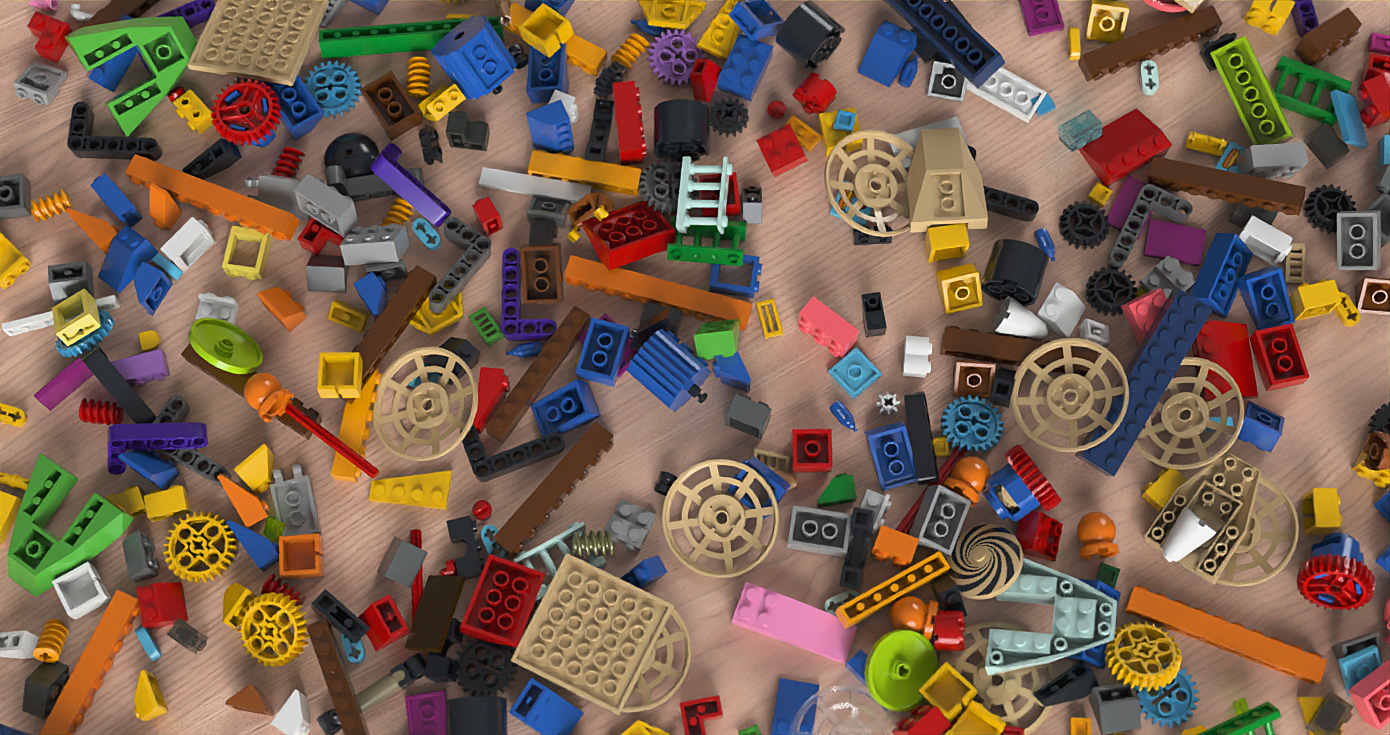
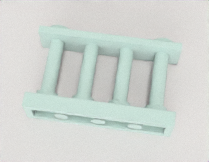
(687, 186)
(525, 557)

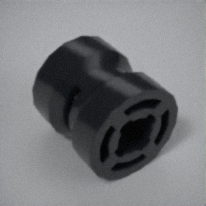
(518, 53)
(665, 482)

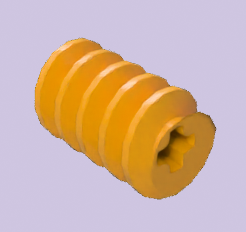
(629, 50)
(418, 77)
(51, 205)
(398, 213)
(51, 641)

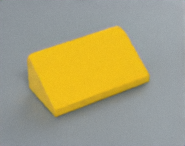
(348, 315)

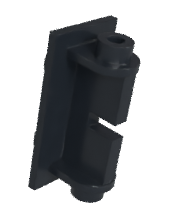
(429, 137)
(865, 239)

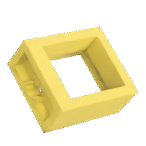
(252, 235)
(88, 320)

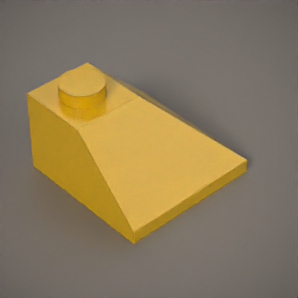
(257, 469)
(234, 601)
(149, 698)

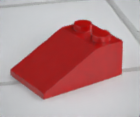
(491, 394)

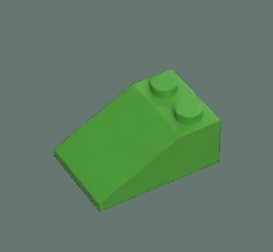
(717, 339)

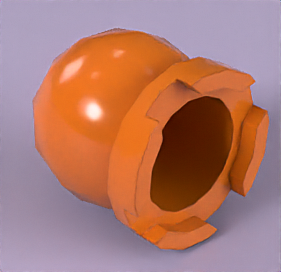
(266, 394)
(969, 478)
(1097, 534)
(913, 615)

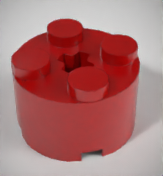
(815, 94)
(949, 630)

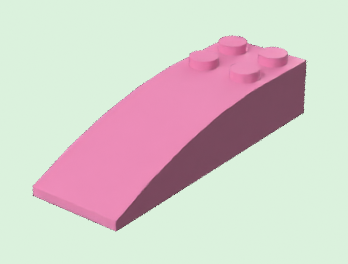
(793, 623)

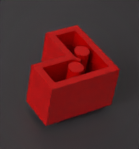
(51, 35)
(1376, 97)
(317, 235)
(697, 712)

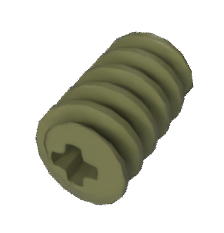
(592, 542)

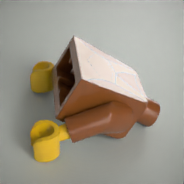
(588, 207)

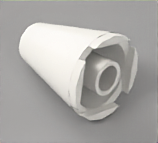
(1019, 321)
(1186, 535)

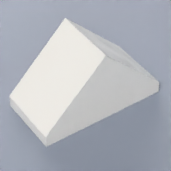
(1095, 332)

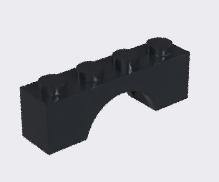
(858, 547)

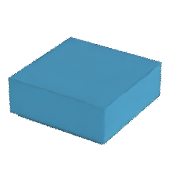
(1045, 106)
(845, 121)

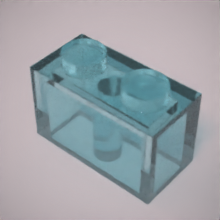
(1080, 130)

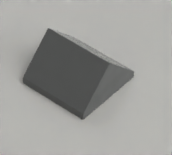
(548, 209)
(327, 274)
(402, 562)
(1356, 644)

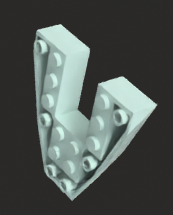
(1080, 620)

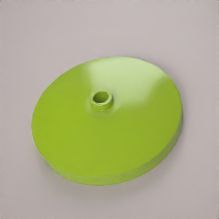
(225, 345)
(899, 668)

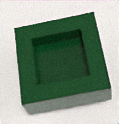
(1107, 574)

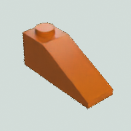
(163, 208)
(97, 229)
(246, 503)

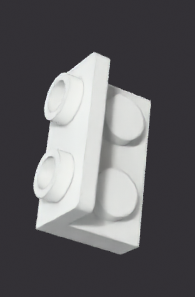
(217, 307)
(877, 503)

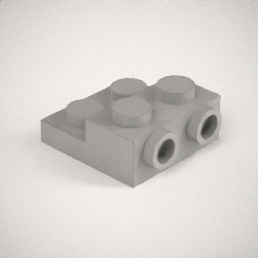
(39, 83)
(1168, 276)
(630, 525)

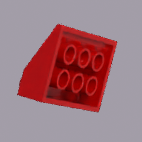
(1125, 147)
(629, 234)
(1229, 348)
(502, 602)

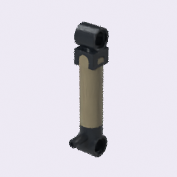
(398, 678)

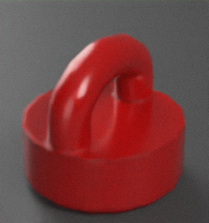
(176, 93)
(776, 109)
(482, 510)
(450, 568)

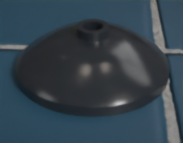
(359, 162)

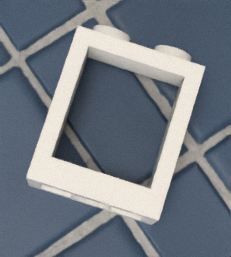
(1265, 241)
(188, 244)

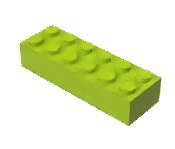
(1252, 93)

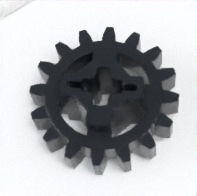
(608, 76)
(728, 109)

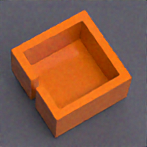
(894, 547)
(301, 556)

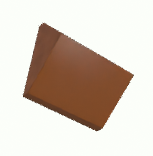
(1373, 295)
(973, 379)
(250, 700)

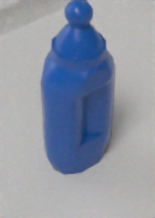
(652, 30)
(908, 73)
(1045, 242)
(526, 350)
(843, 415)

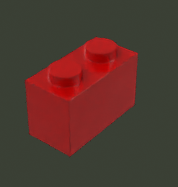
(487, 216)

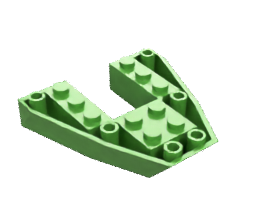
(163, 44)
(41, 557)

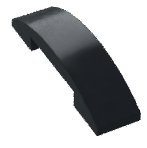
(600, 131)

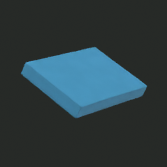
(1349, 119)

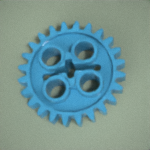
(333, 89)
(88, 341)
(953, 420)
(1176, 709)

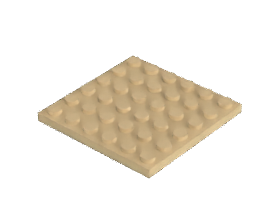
(258, 38)
(592, 634)

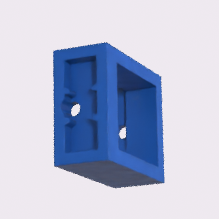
(755, 19)
(116, 200)
(737, 290)
(769, 475)

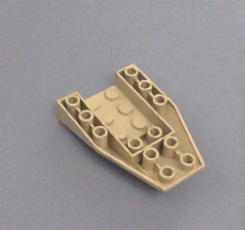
(944, 183)
(1224, 499)

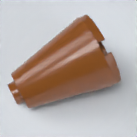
(1377, 451)

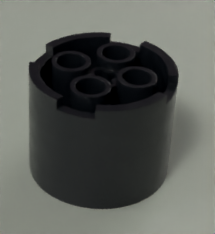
(809, 35)
(681, 129)
(1014, 271)
(476, 716)

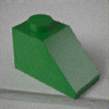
(839, 491)

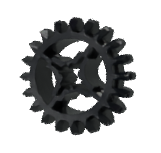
(1319, 200)
(1077, 213)
(1096, 294)

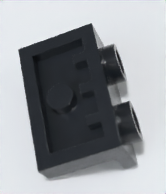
(1211, 46)

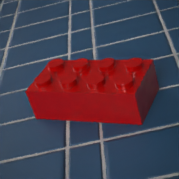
(629, 123)

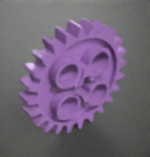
(666, 68)

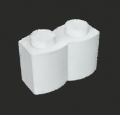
(916, 356)

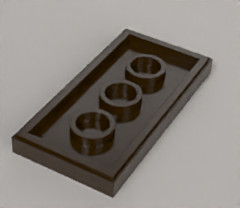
(434, 613)

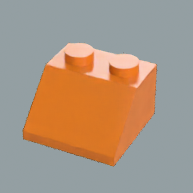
(281, 306)

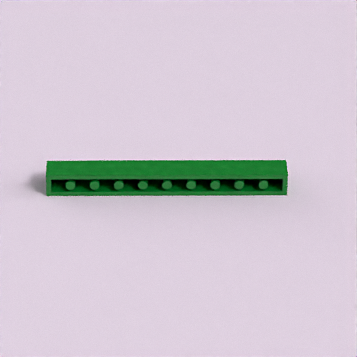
(390, 37)

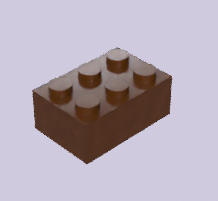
(1328, 37)
(391, 105)
(542, 273)

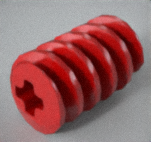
(287, 162)
(100, 414)
(274, 586)

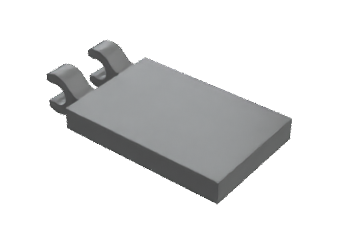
(276, 192)
(295, 503)

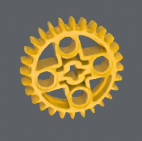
(202, 555)
(273, 629)
(1143, 655)

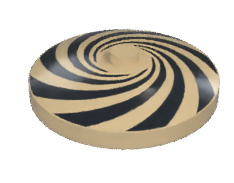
(985, 561)

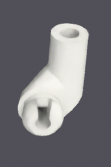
(81, 16)

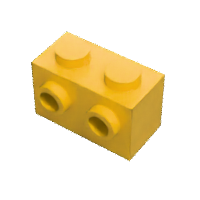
(194, 111)

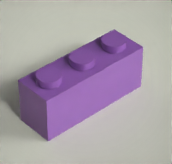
(143, 367)

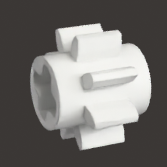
(890, 408)

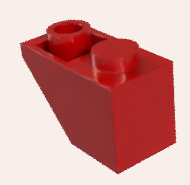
(704, 79)

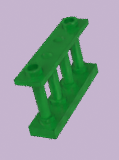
(1312, 75)
(703, 254)
(1248, 722)

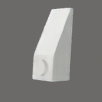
(17, 644)

